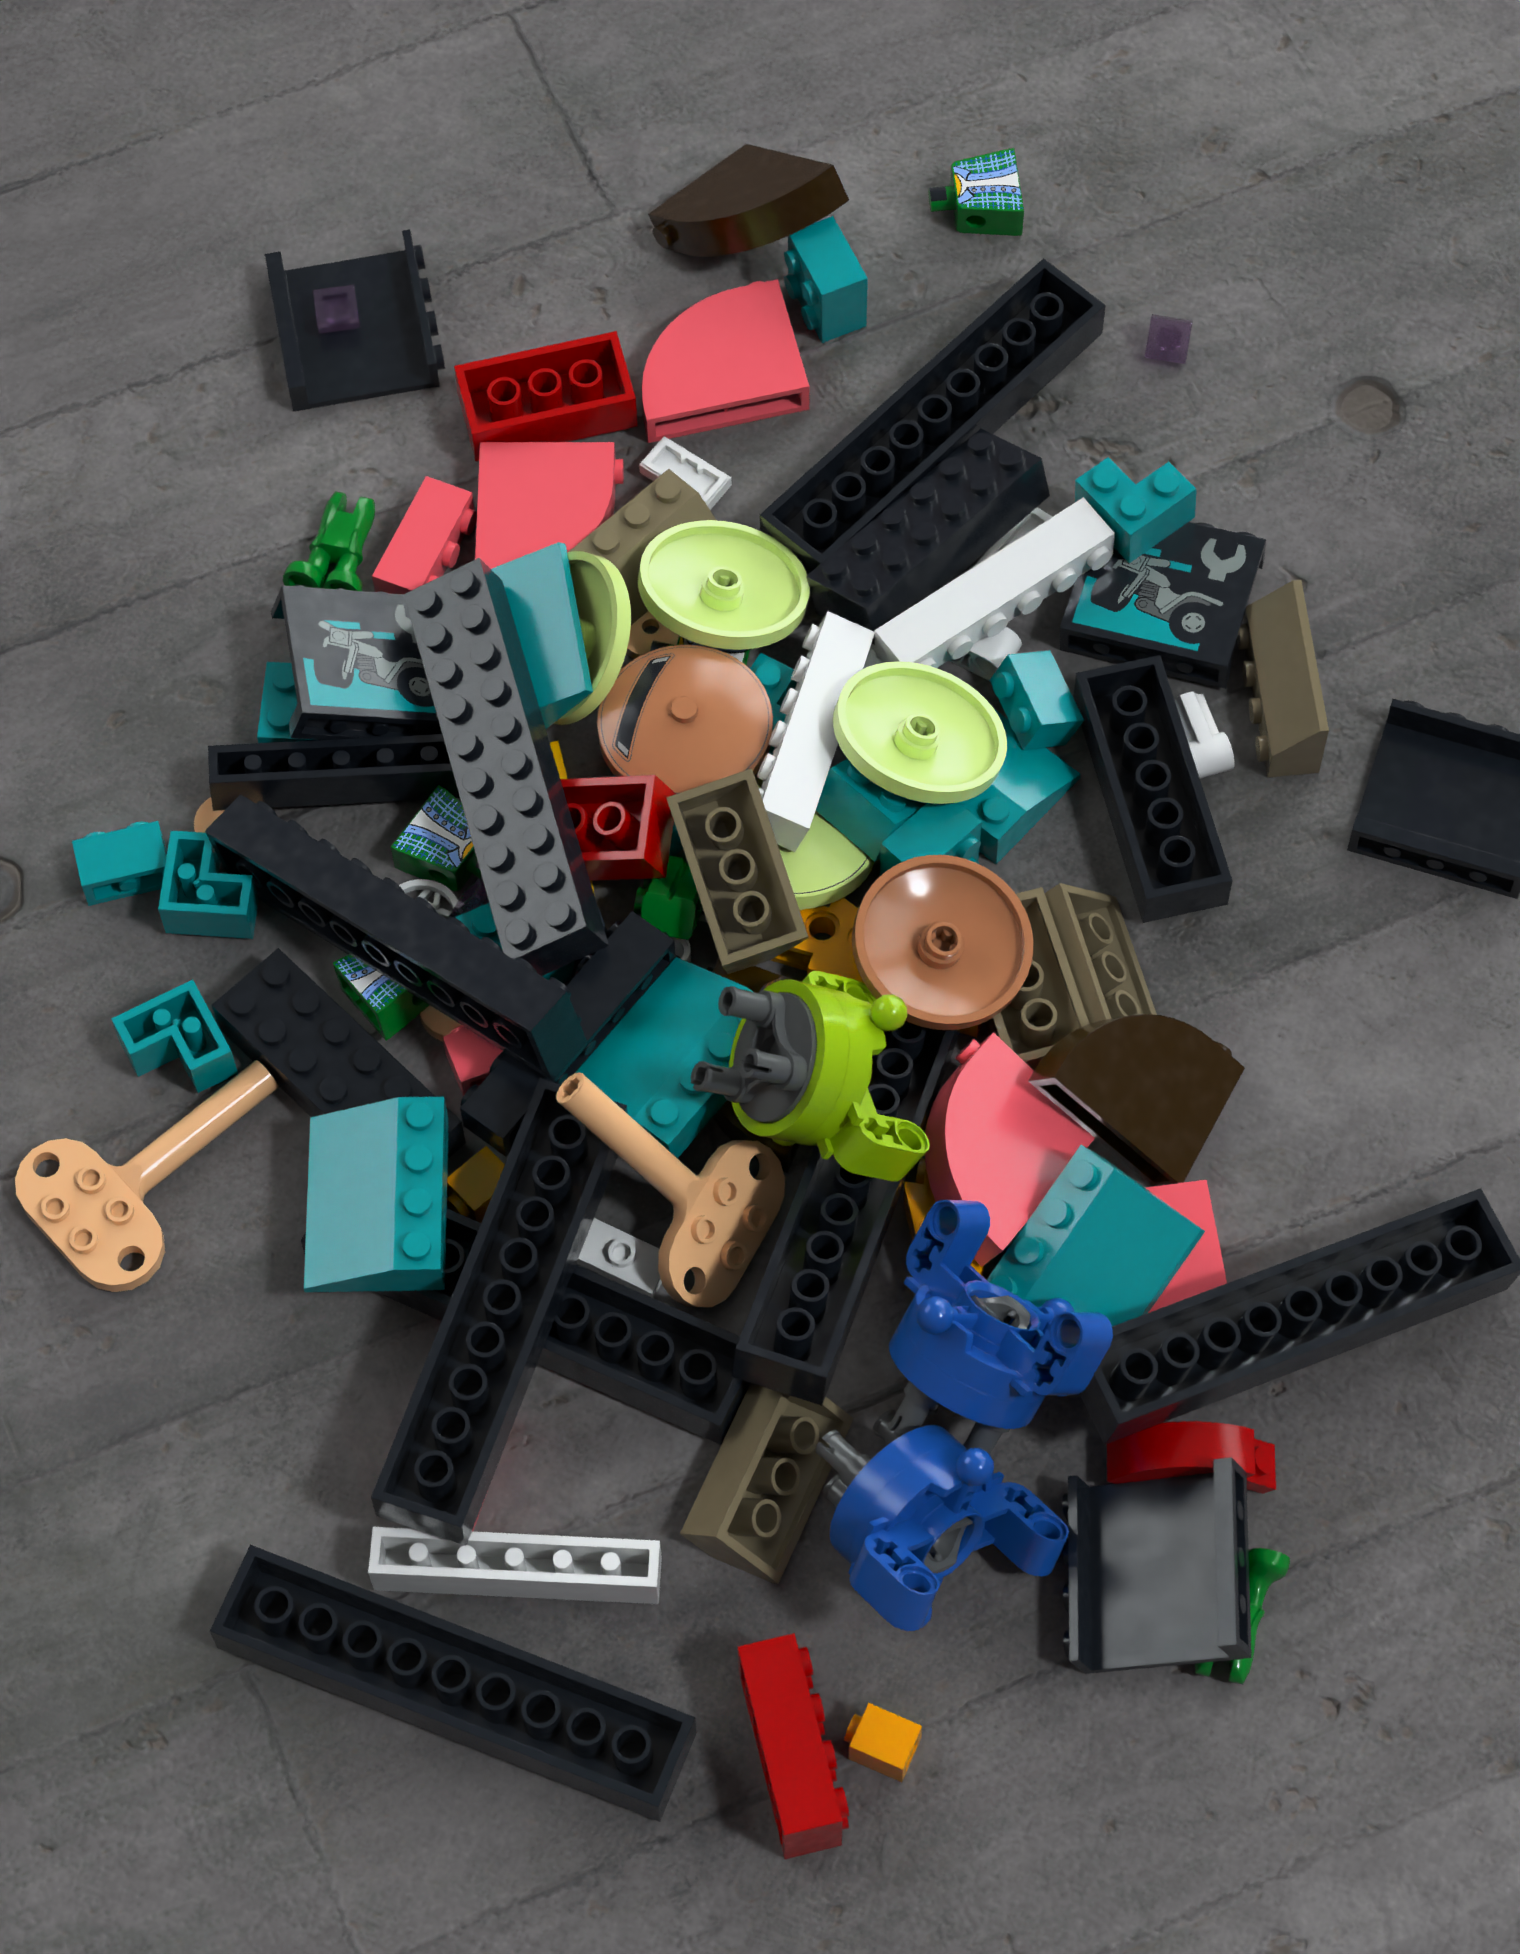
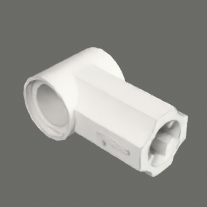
(1208, 747)

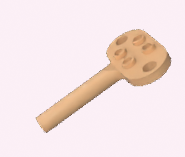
(98, 1209)
(716, 1213)

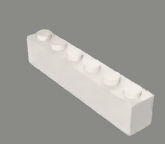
(998, 589)
(806, 738)
(517, 1566)

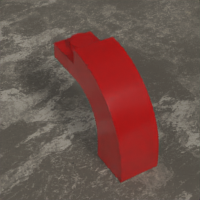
(1189, 1449)

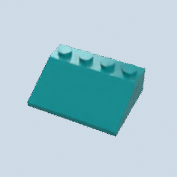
(548, 628)
(1019, 796)
(657, 1045)
(378, 1197)
(1097, 1243)

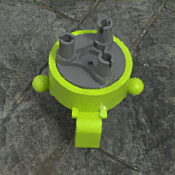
(806, 1071)

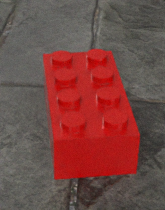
(548, 393)
(621, 825)
(790, 1746)

